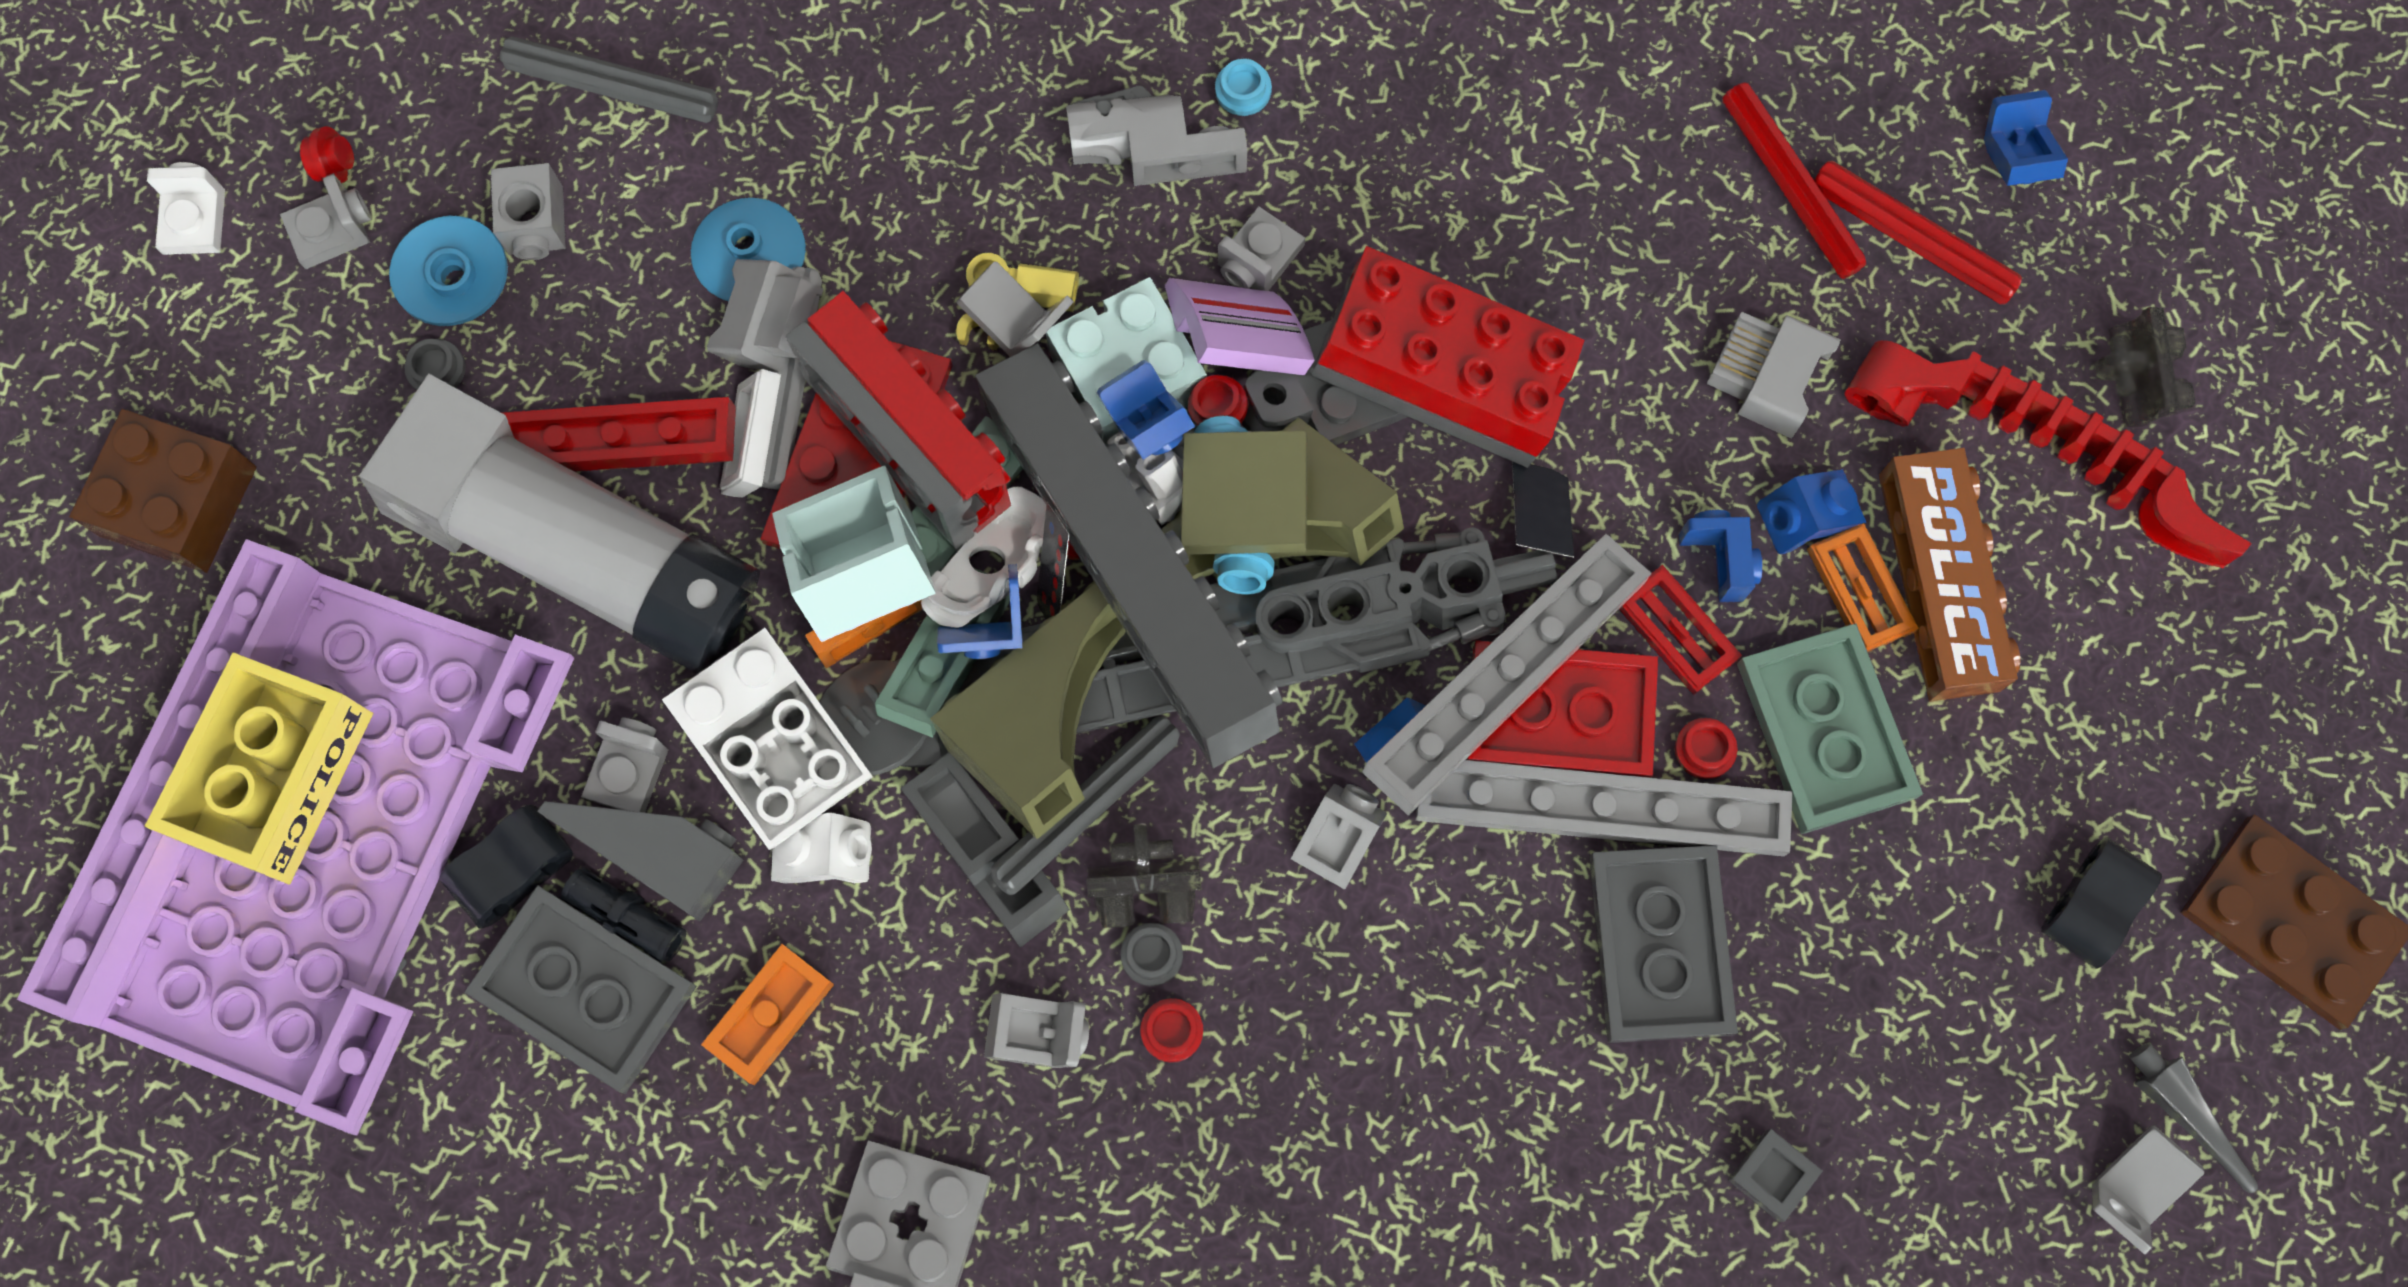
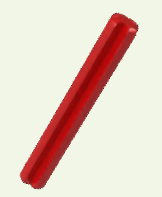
(1794, 180)
(1917, 233)

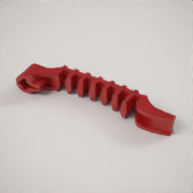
(1898, 381)

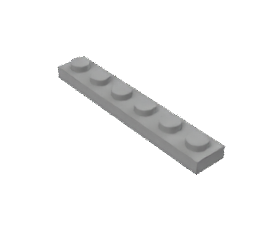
(1505, 674)
(1612, 807)

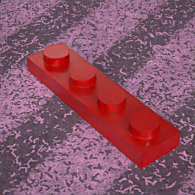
(630, 433)

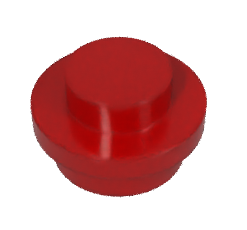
(326, 154)
(1217, 397)
(1706, 748)
(1171, 1030)

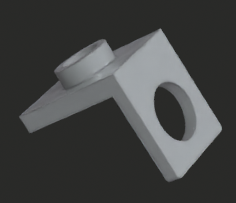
(1008, 310)
(2143, 1185)

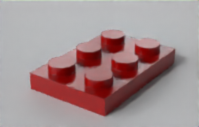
(1584, 717)

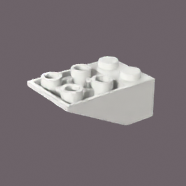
(767, 738)

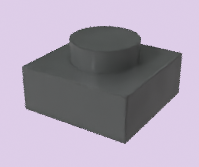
(1775, 1175)

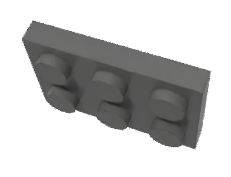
(1662, 944)
(581, 989)

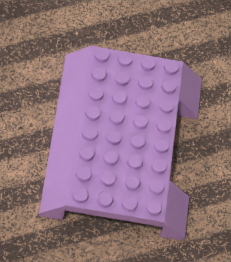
(294, 977)

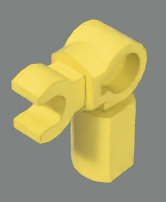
(1042, 283)

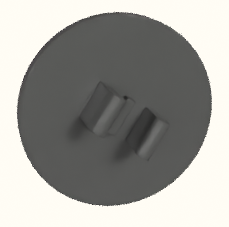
(852, 708)

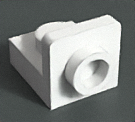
(188, 209)

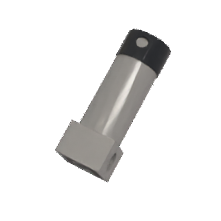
(466, 480)

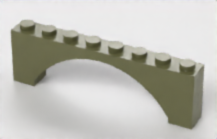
(1023, 714)

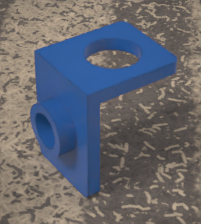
(986, 639)

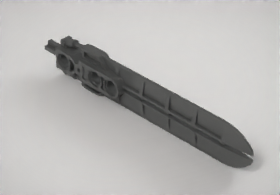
(1324, 645)

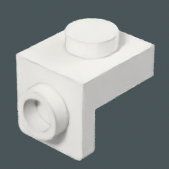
(825, 850)

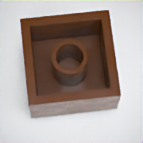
(163, 490)

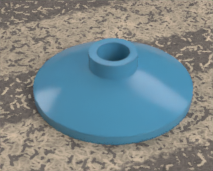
(713, 246)
(432, 253)

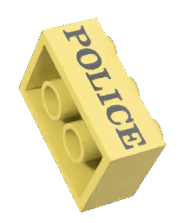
(260, 768)

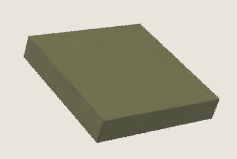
(1244, 492)

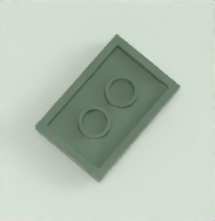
(1829, 728)

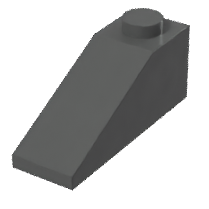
(659, 850)

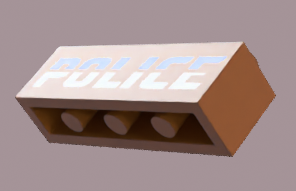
(1949, 574)

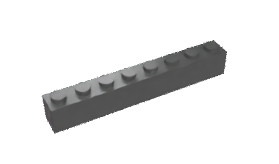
(1130, 557)

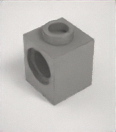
(518, 192)

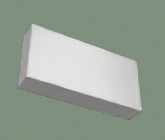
(753, 426)

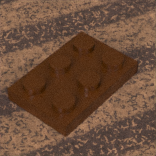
(2297, 922)

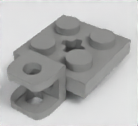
(889, 1183)

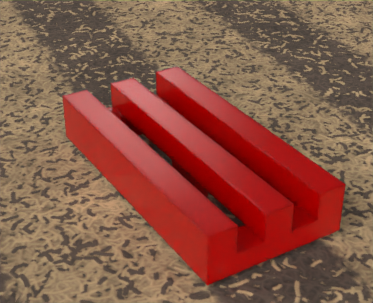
(1663, 646)

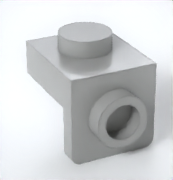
(1036, 1031)

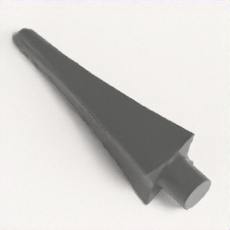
(2177, 1094)

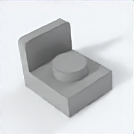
(327, 224)
(1259, 252)
(625, 766)
(1340, 833)

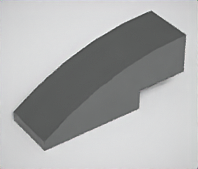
(976, 840)

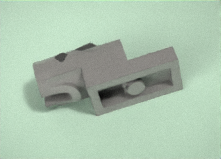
(1153, 137)

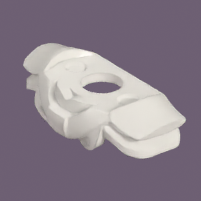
(1015, 536)

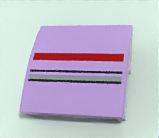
(1239, 327)

